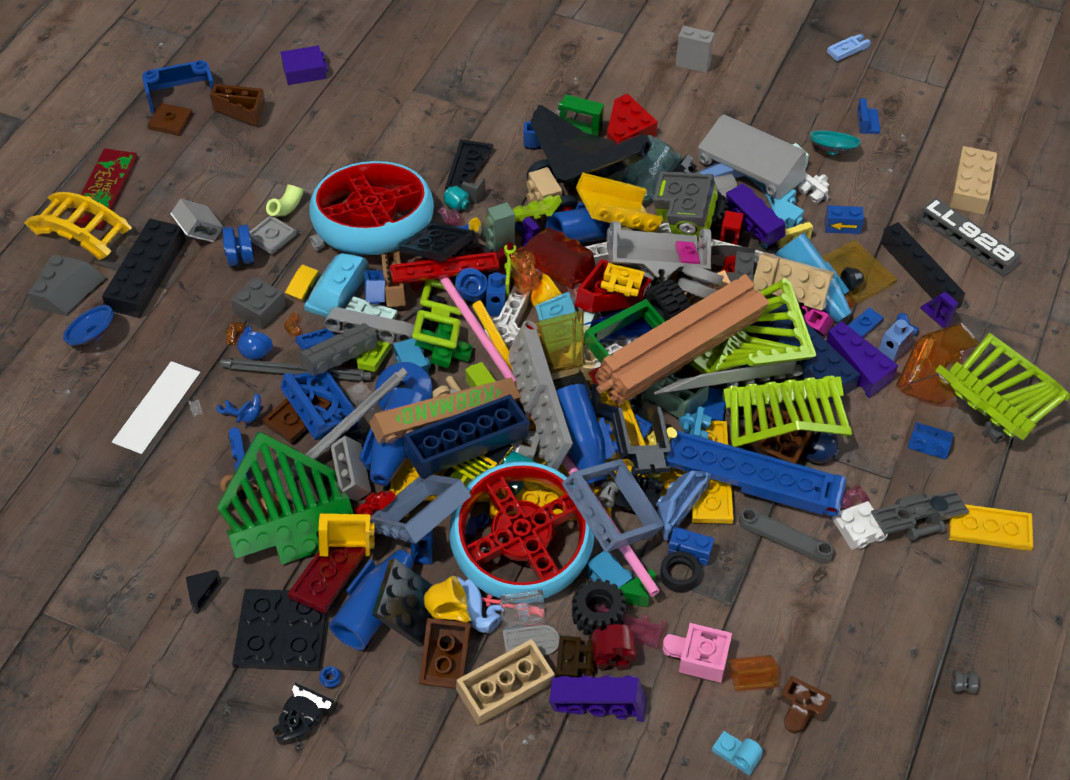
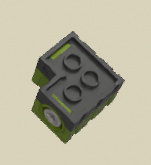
(686, 201)

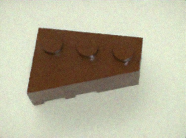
(238, 102)

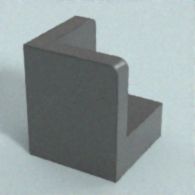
(475, 191)

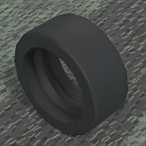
(684, 558)

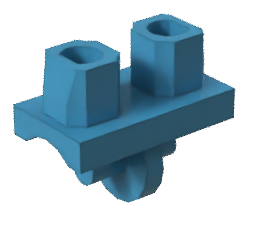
(694, 422)

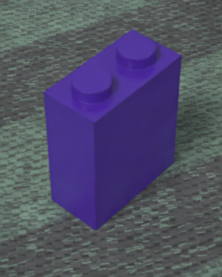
(304, 65)

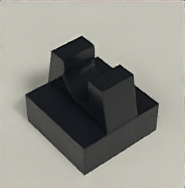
(685, 165)

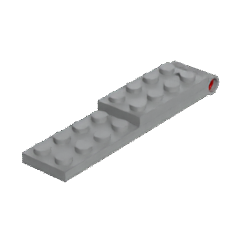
(539, 394)

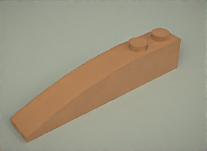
(393, 292)

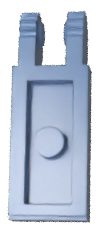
(848, 47)

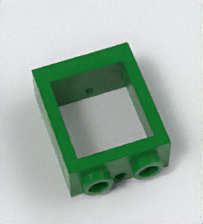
(585, 107)

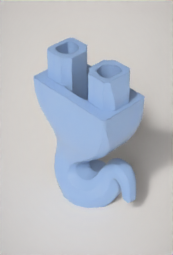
(474, 604)

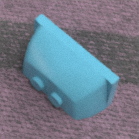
(337, 284)

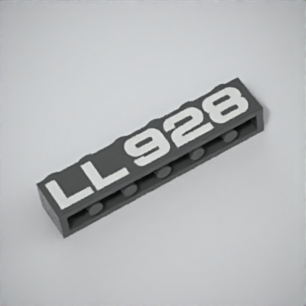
(969, 237)

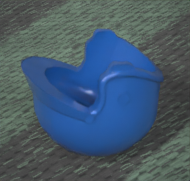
(471, 284)
(254, 344)

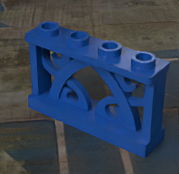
(296, 392)

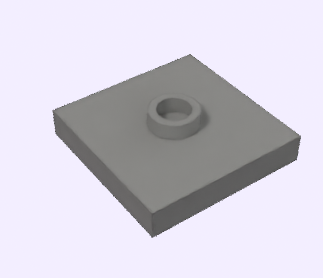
(272, 234)

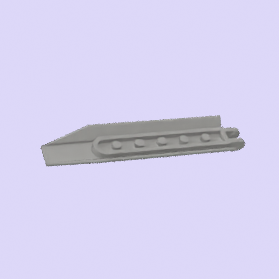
(732, 377)

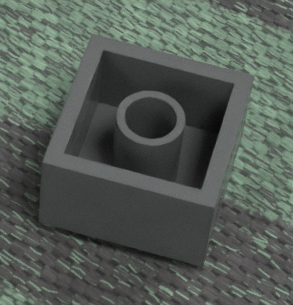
(258, 303)

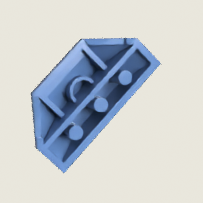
(680, 499)

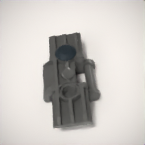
(926, 506)

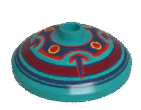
(834, 141)

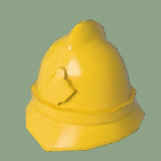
(545, 291)

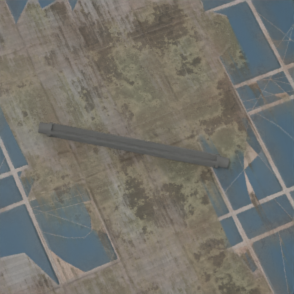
(283, 368)

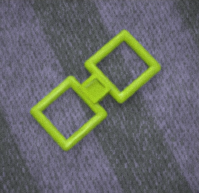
(440, 314)

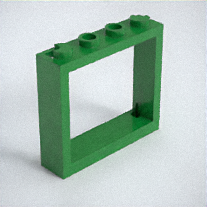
(618, 321)

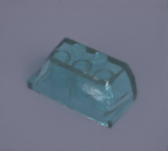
(646, 172)

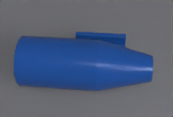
(578, 225)
(589, 436)
(383, 458)
(354, 620)

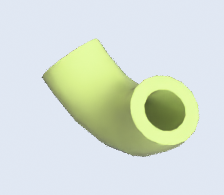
(286, 204)

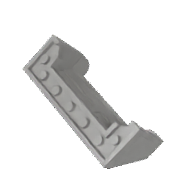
(755, 155)

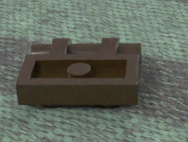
(568, 657)

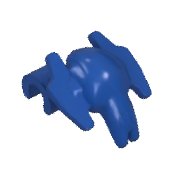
(247, 413)

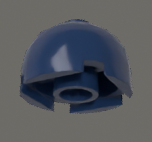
(822, 448)

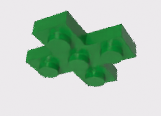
(442, 355)

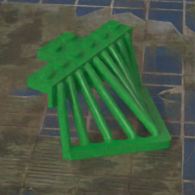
(293, 529)

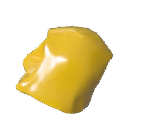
(447, 601)

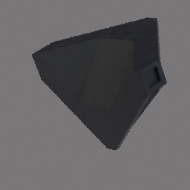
(575, 151)

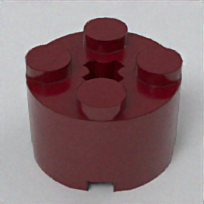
(614, 647)

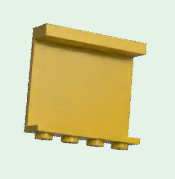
(616, 201)

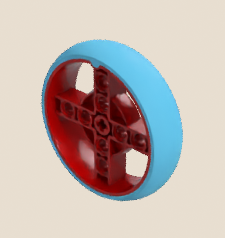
(376, 196)
(495, 482)

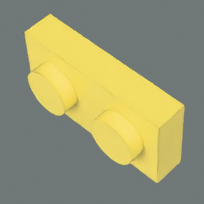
(794, 232)

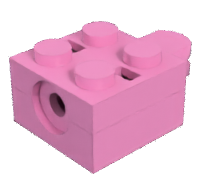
(701, 652)

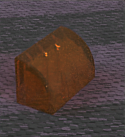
(753, 672)

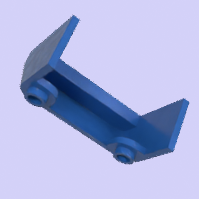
(176, 76)

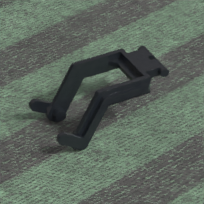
(645, 457)

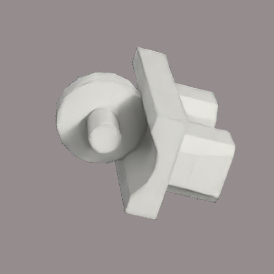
(817, 185)

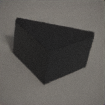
(201, 588)

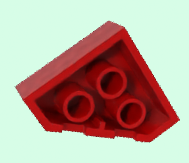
(629, 120)
(596, 299)

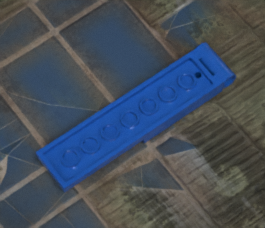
(759, 474)

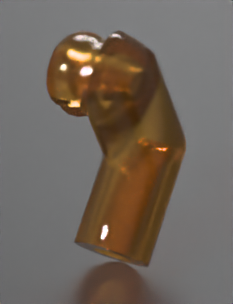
(290, 324)
(231, 330)

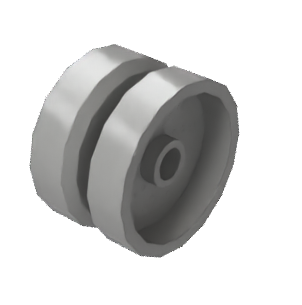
(700, 280)

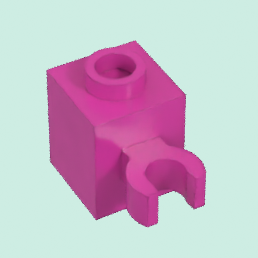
(818, 320)

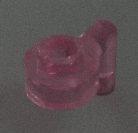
(451, 217)
(848, 495)

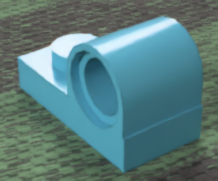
(742, 755)

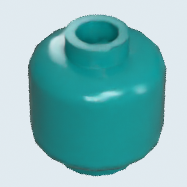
(456, 198)

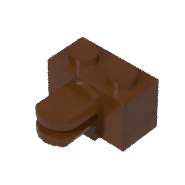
(803, 703)

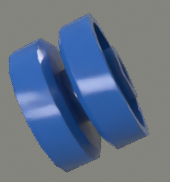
(238, 245)

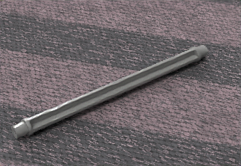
(354, 417)

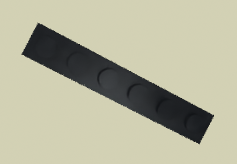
(919, 263)

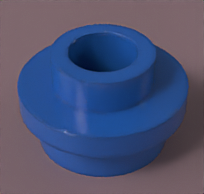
(327, 672)

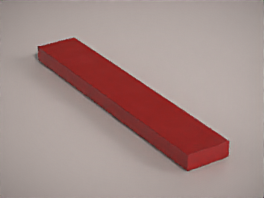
(451, 267)

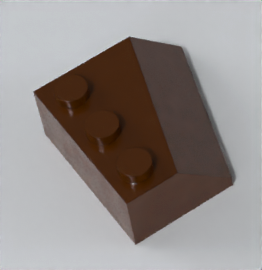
(785, 447)

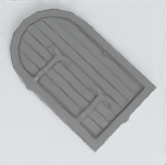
(544, 637)

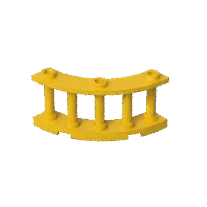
(62, 200)

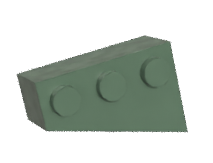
(499, 227)
(677, 402)

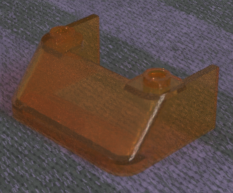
(929, 352)

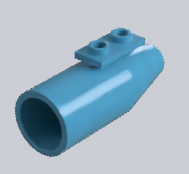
(804, 252)

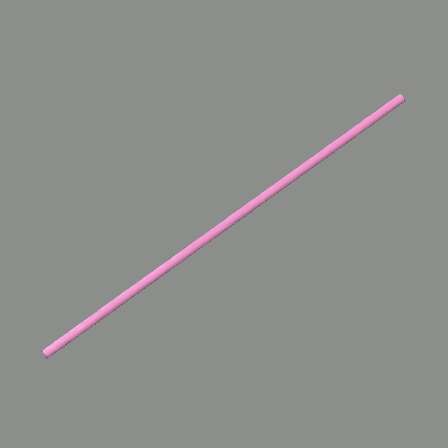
(567, 462)

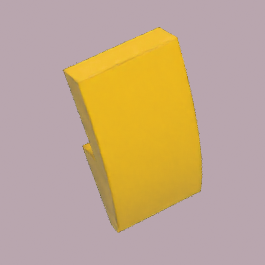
(301, 282)

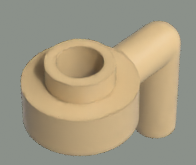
(444, 390)

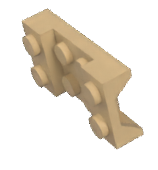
(808, 282)

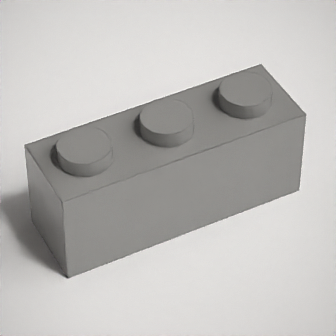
(349, 469)

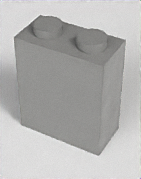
(694, 49)

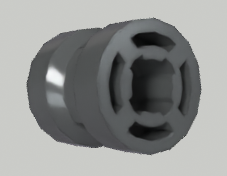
(964, 681)

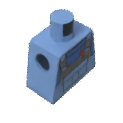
(900, 336)

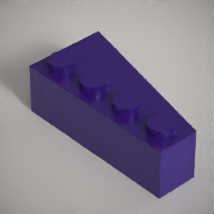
(757, 215)
(873, 366)

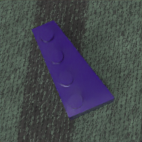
(599, 696)

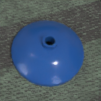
(415, 380)

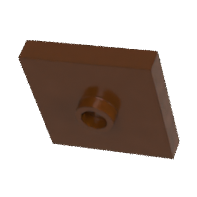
(170, 119)

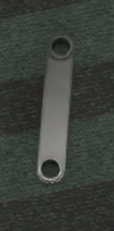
(786, 536)

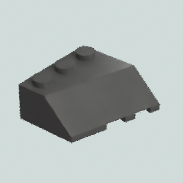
(64, 284)

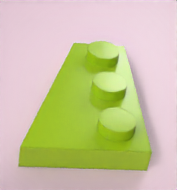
(536, 209)

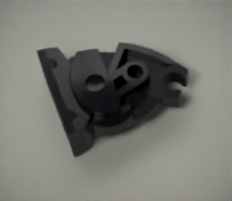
(304, 712)

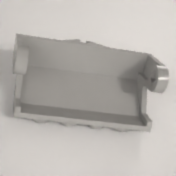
(654, 251)

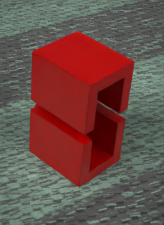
(731, 227)

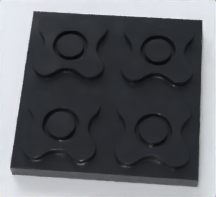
(278, 633)

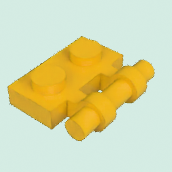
(624, 276)

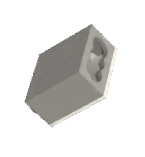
(196, 220)

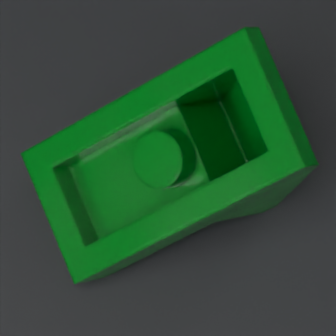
(636, 592)

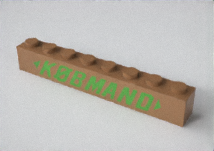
(396, 422)

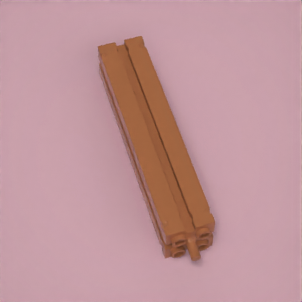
(680, 340)

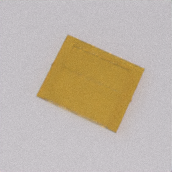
(856, 256)
(562, 341)

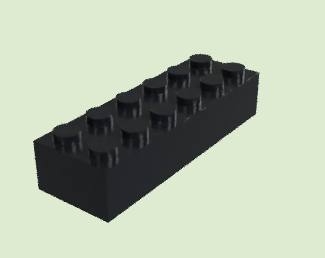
(144, 268)

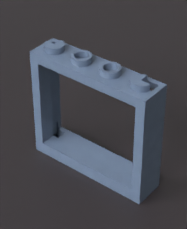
(450, 495)
(596, 516)

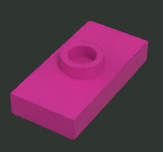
(687, 252)

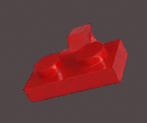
(375, 502)

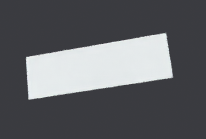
(156, 407)

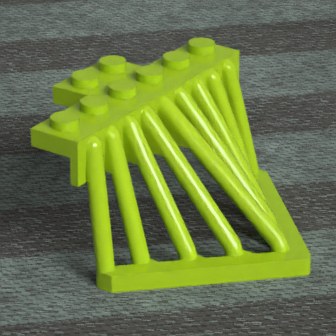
(749, 350)
(787, 393)
(998, 406)

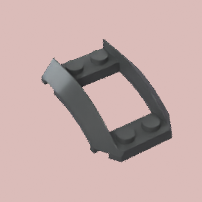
(743, 261)

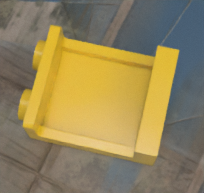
(345, 531)

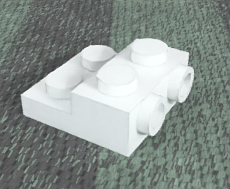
(859, 526)

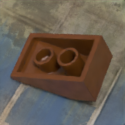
(445, 652)

